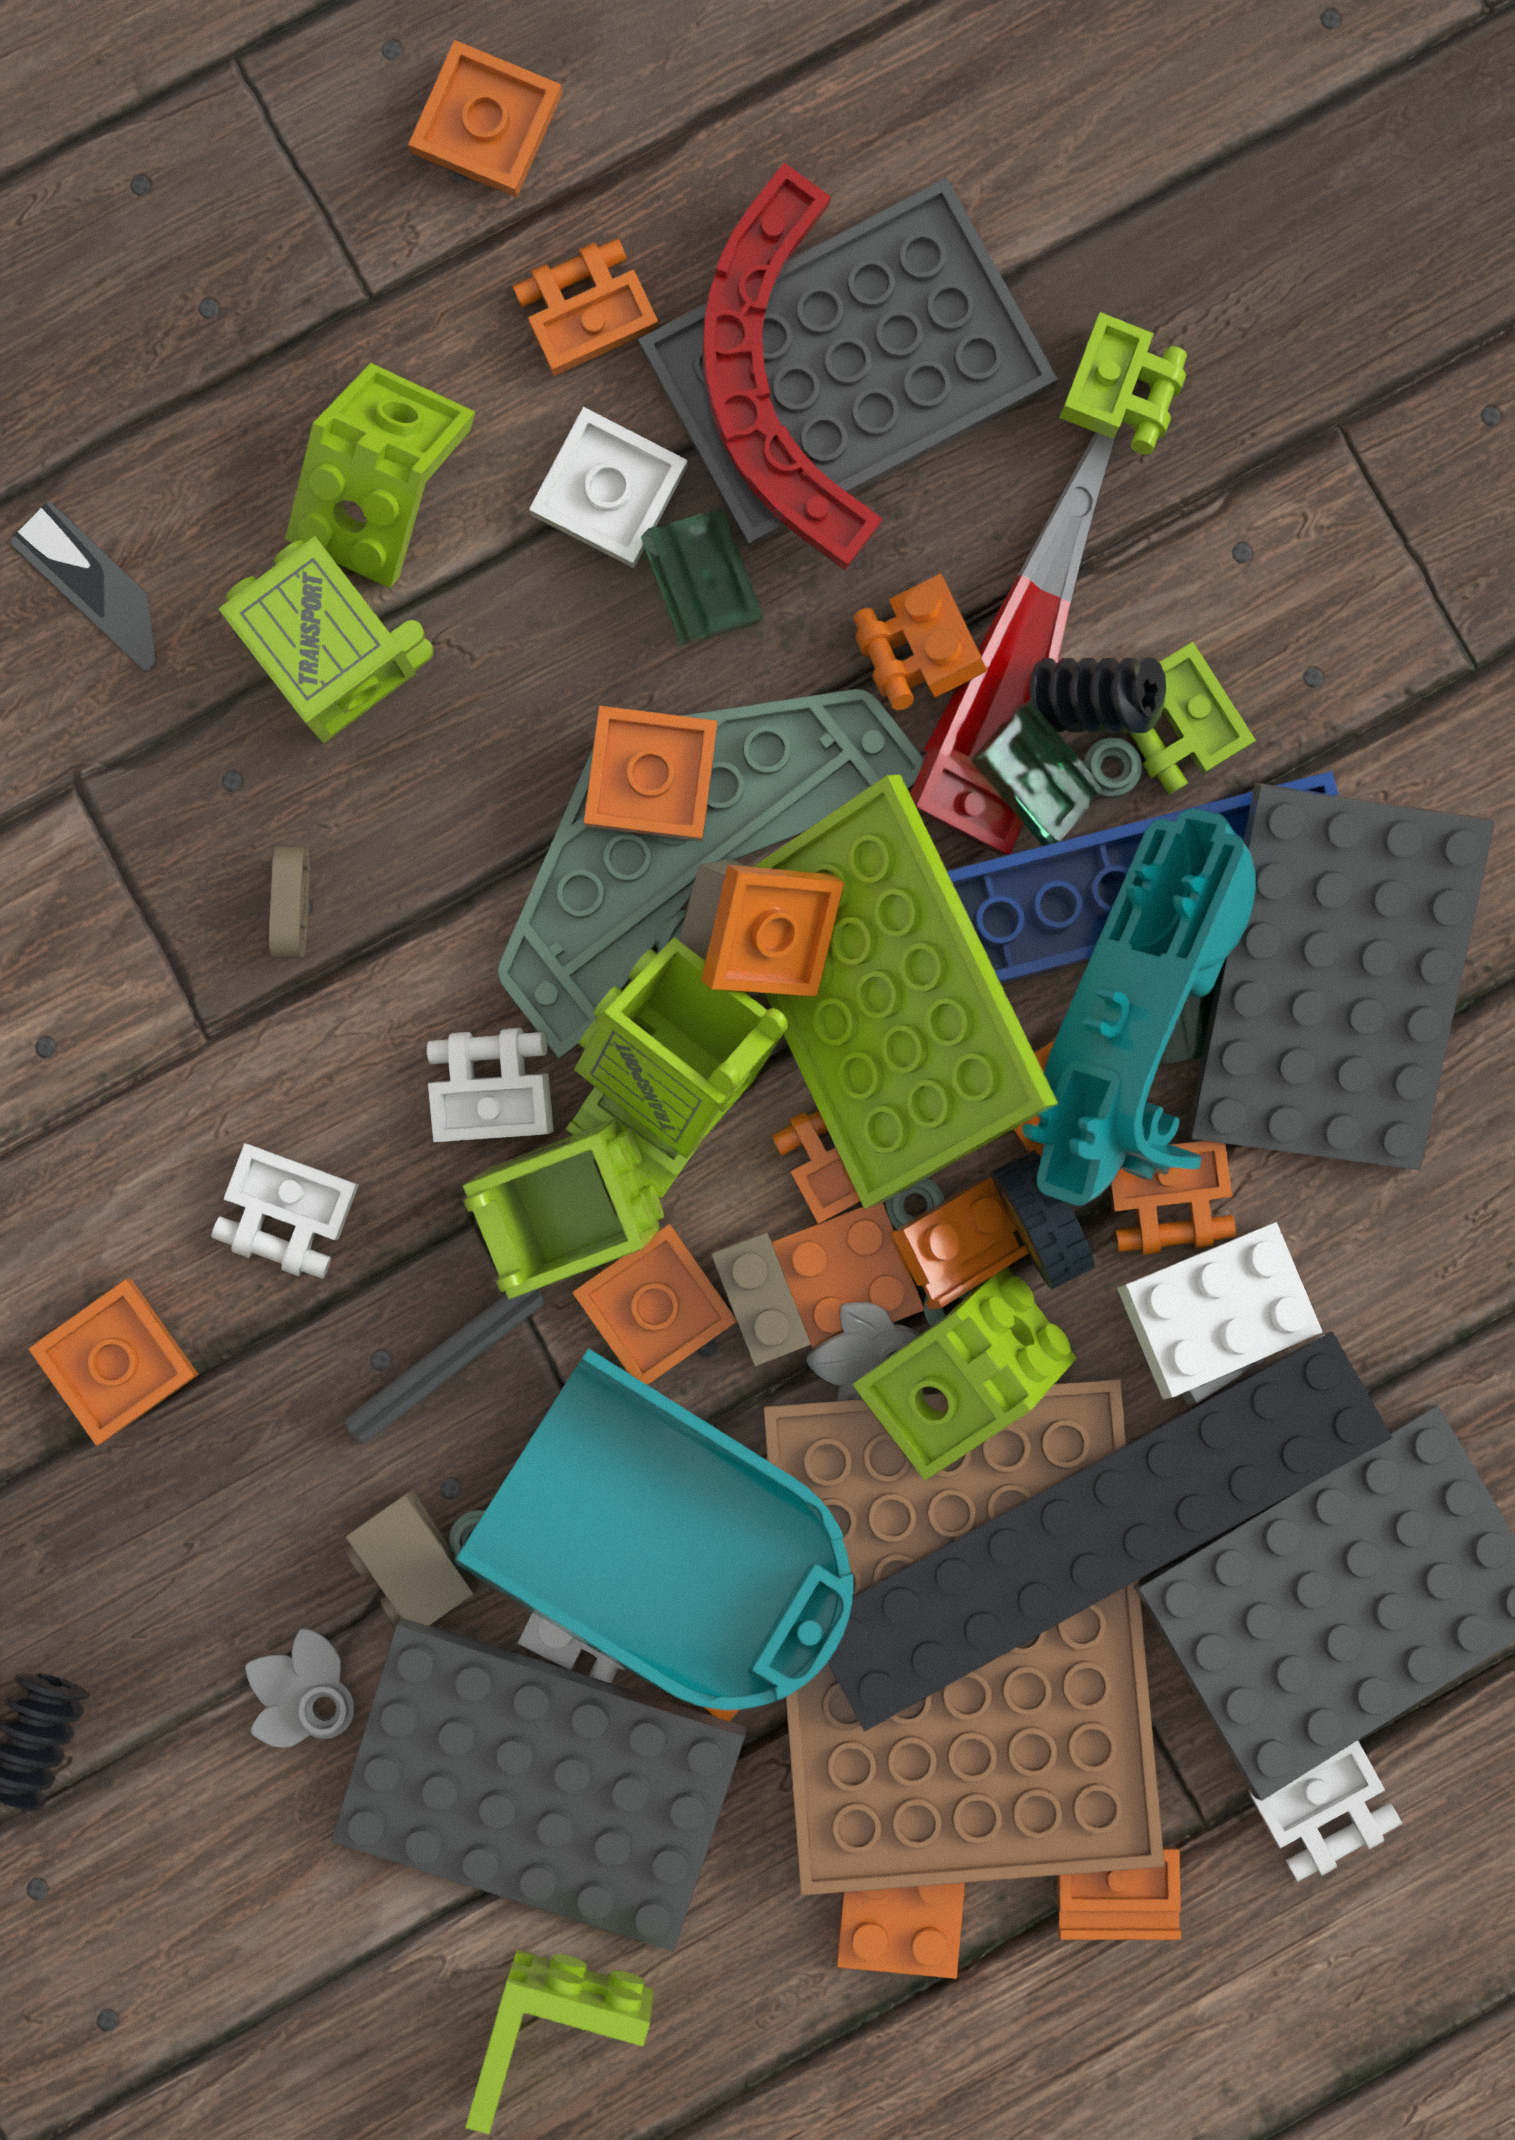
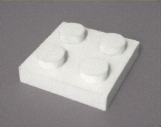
(608, 487)

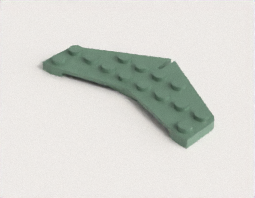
(611, 889)

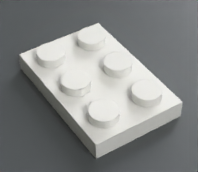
(1219, 1310)

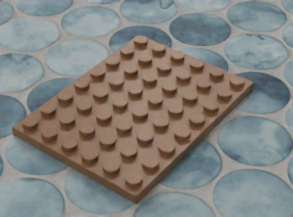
(1022, 1761)

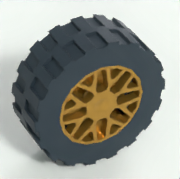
(1043, 1223)

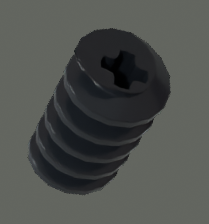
(1099, 694)
(36, 1737)

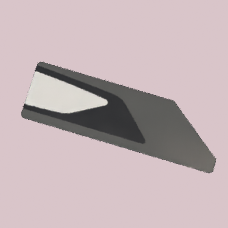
(89, 581)

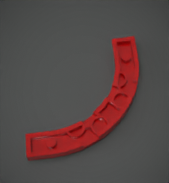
(738, 382)

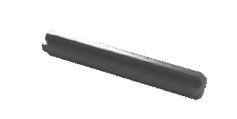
(441, 1364)

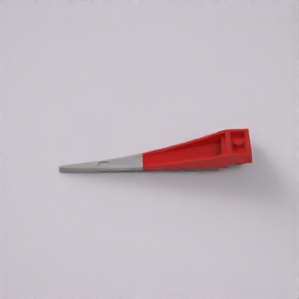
(1021, 634)

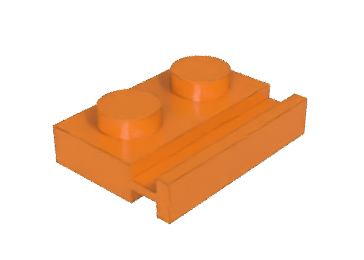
(959, 1243)
(1122, 1903)

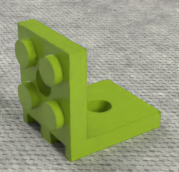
(379, 452)
(986, 1357)
(562, 1993)

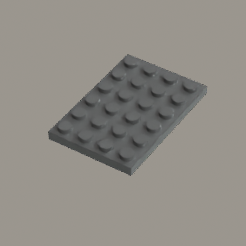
(869, 351)
(1344, 979)
(1341, 1603)
(538, 1783)

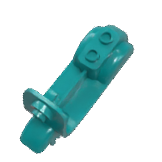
(1161, 942)

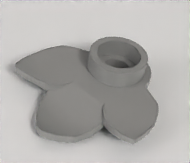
(864, 1344)
(291, 1688)

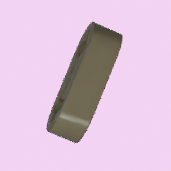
(289, 902)

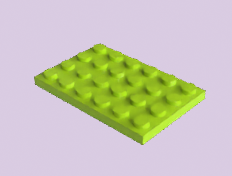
(909, 1021)

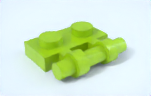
(1106, 378)
(1200, 716)

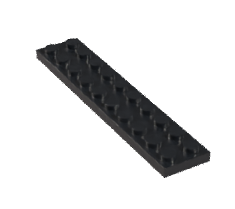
(1103, 1528)

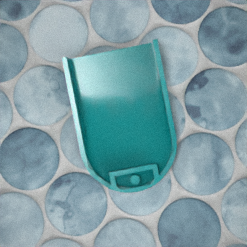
(666, 1546)

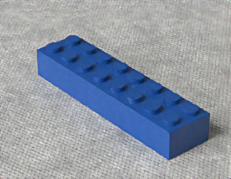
(1052, 901)

